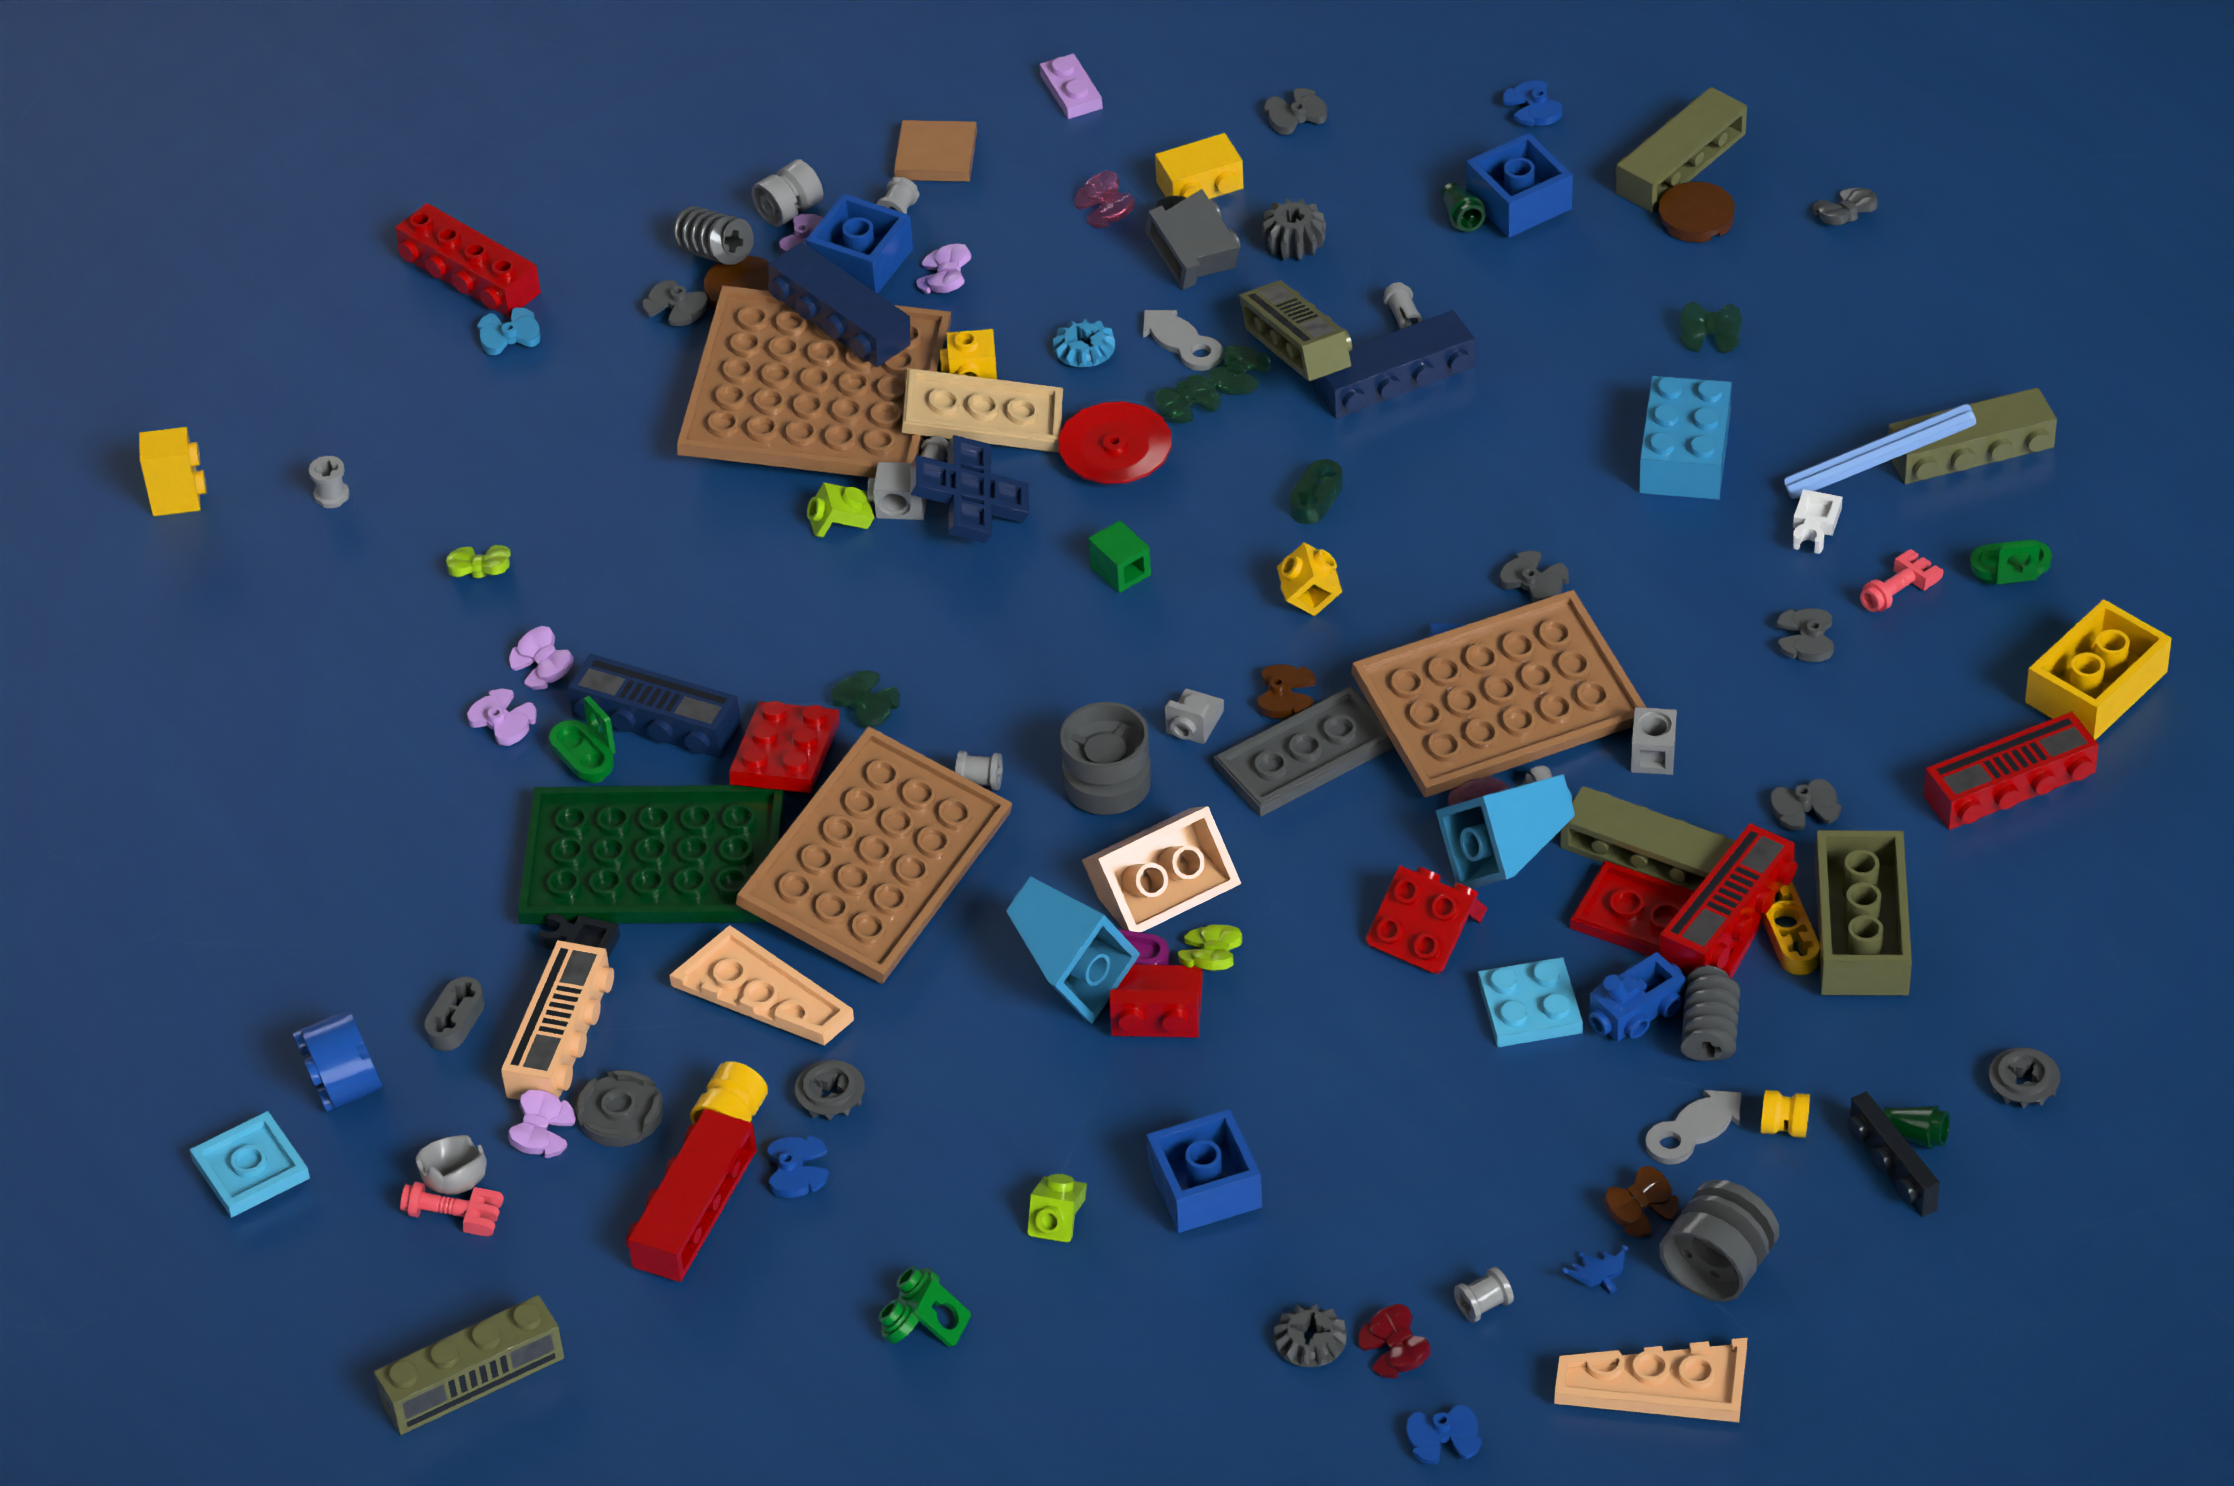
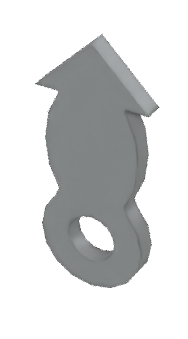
(1181, 338)
(1694, 1125)

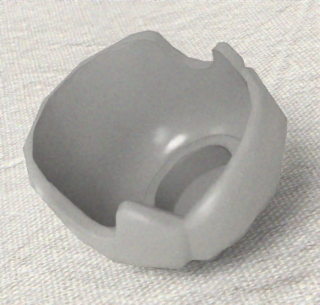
(451, 1165)

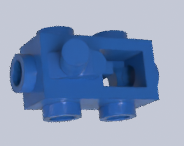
(1630, 1001)

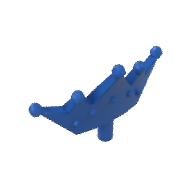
(1597, 1270)

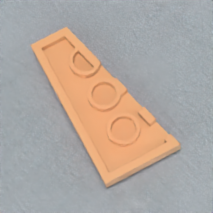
(760, 985)
(1680, 1383)

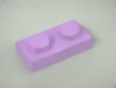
(1070, 86)

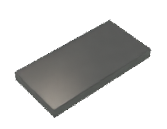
(1304, 751)

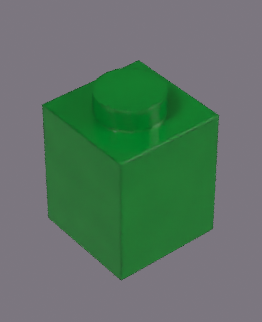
(1119, 556)

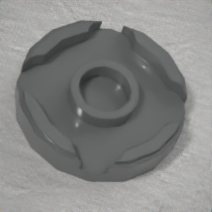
(619, 1108)

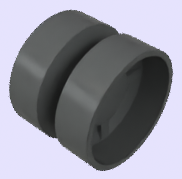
(1105, 758)

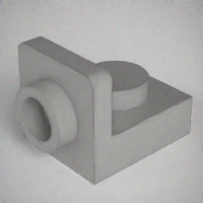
(1193, 715)

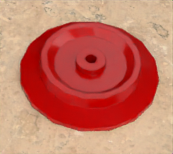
(1114, 442)

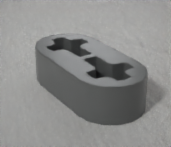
(461, 1017)

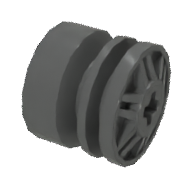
(1719, 1240)

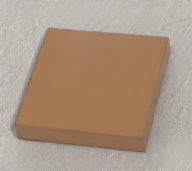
(936, 150)

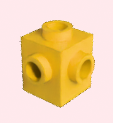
(970, 354)
(1309, 578)

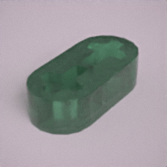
(1323, 494)

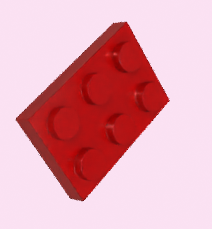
(784, 746)

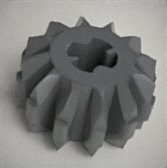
(1293, 229)

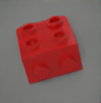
(1423, 918)
(1157, 1002)

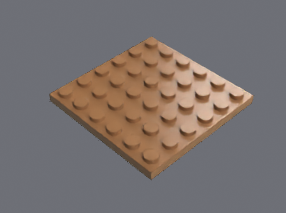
(797, 398)

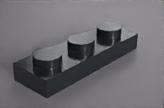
(1893, 1154)

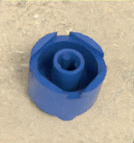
(338, 1060)

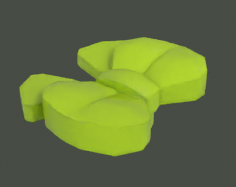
(464, 561)
(1215, 945)

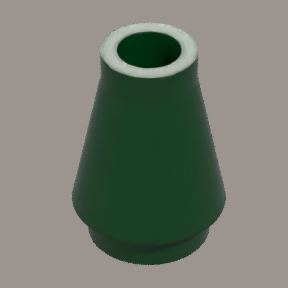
(1463, 208)
(1921, 1125)

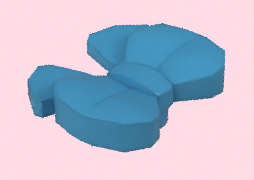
(521, 329)

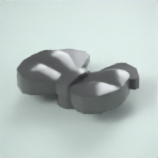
(1306, 107)
(1853, 202)
(685, 306)
(1523, 573)
(1811, 643)
(1790, 805)

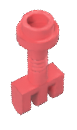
(1877, 595)
(478, 1213)

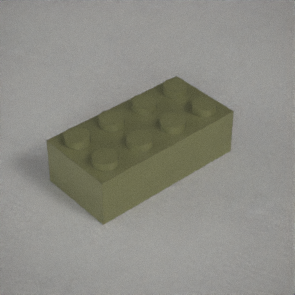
(1862, 912)

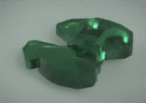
(1723, 324)
(1232, 377)
(1176, 403)
(869, 707)

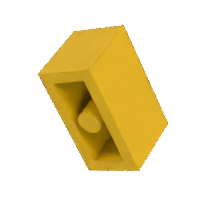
(1204, 165)
(171, 471)

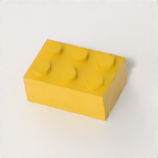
(2099, 668)

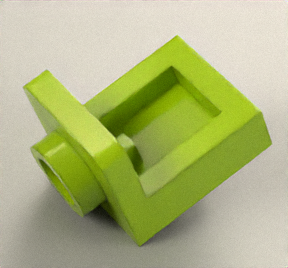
(840, 506)
(1055, 1206)

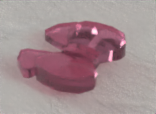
(1104, 190)

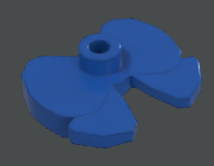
(1539, 108)
(792, 1176)
(1428, 1432)

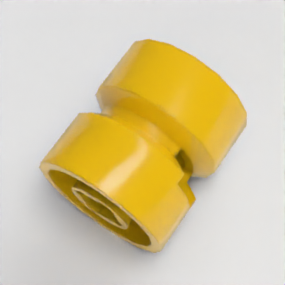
(733, 1092)

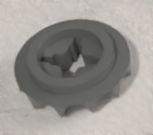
(2016, 1064)
(825, 1076)
(1326, 1343)

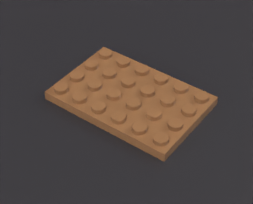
(1498, 692)
(874, 854)

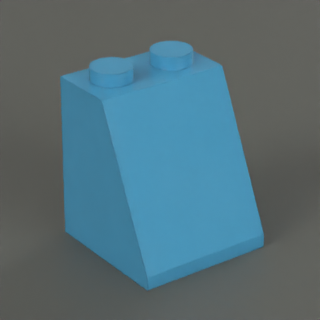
(1504, 830)
(1072, 946)

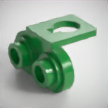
(2011, 561)
(585, 746)
(917, 1294)

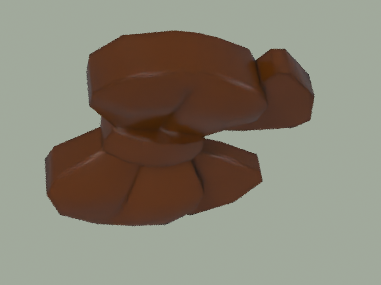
(1279, 700)
(1649, 1190)

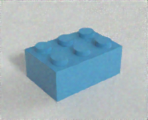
(1685, 437)

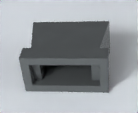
(1193, 239)

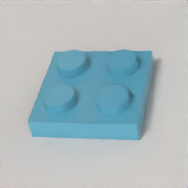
(1530, 1002)
(249, 1164)

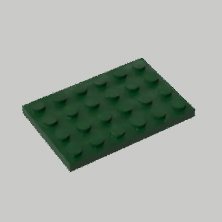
(646, 852)

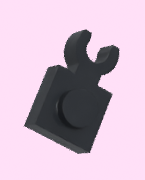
(584, 932)

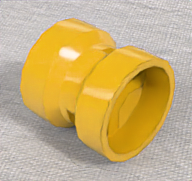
(1785, 1113)

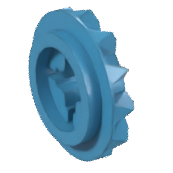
(1076, 352)

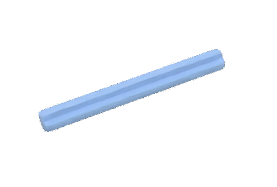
(1881, 450)

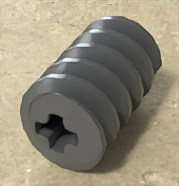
(713, 235)
(1710, 1015)

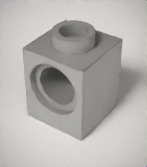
(892, 493)
(1653, 741)

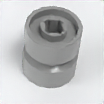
(787, 192)

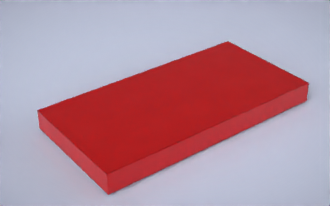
(1635, 909)

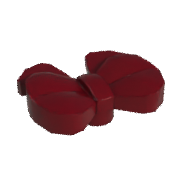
(1393, 1328)

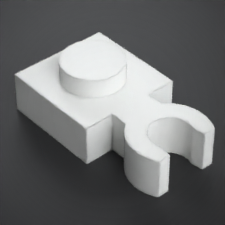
(1814, 517)

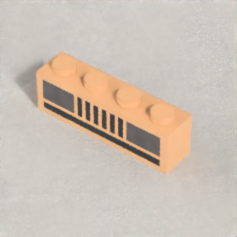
(558, 1020)

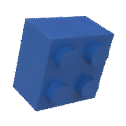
(1520, 184)
(863, 240)
(1204, 1170)

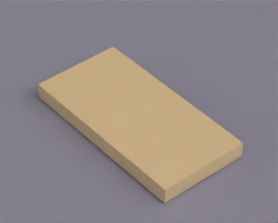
(982, 410)

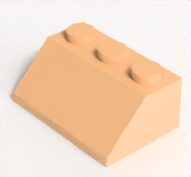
(1162, 870)

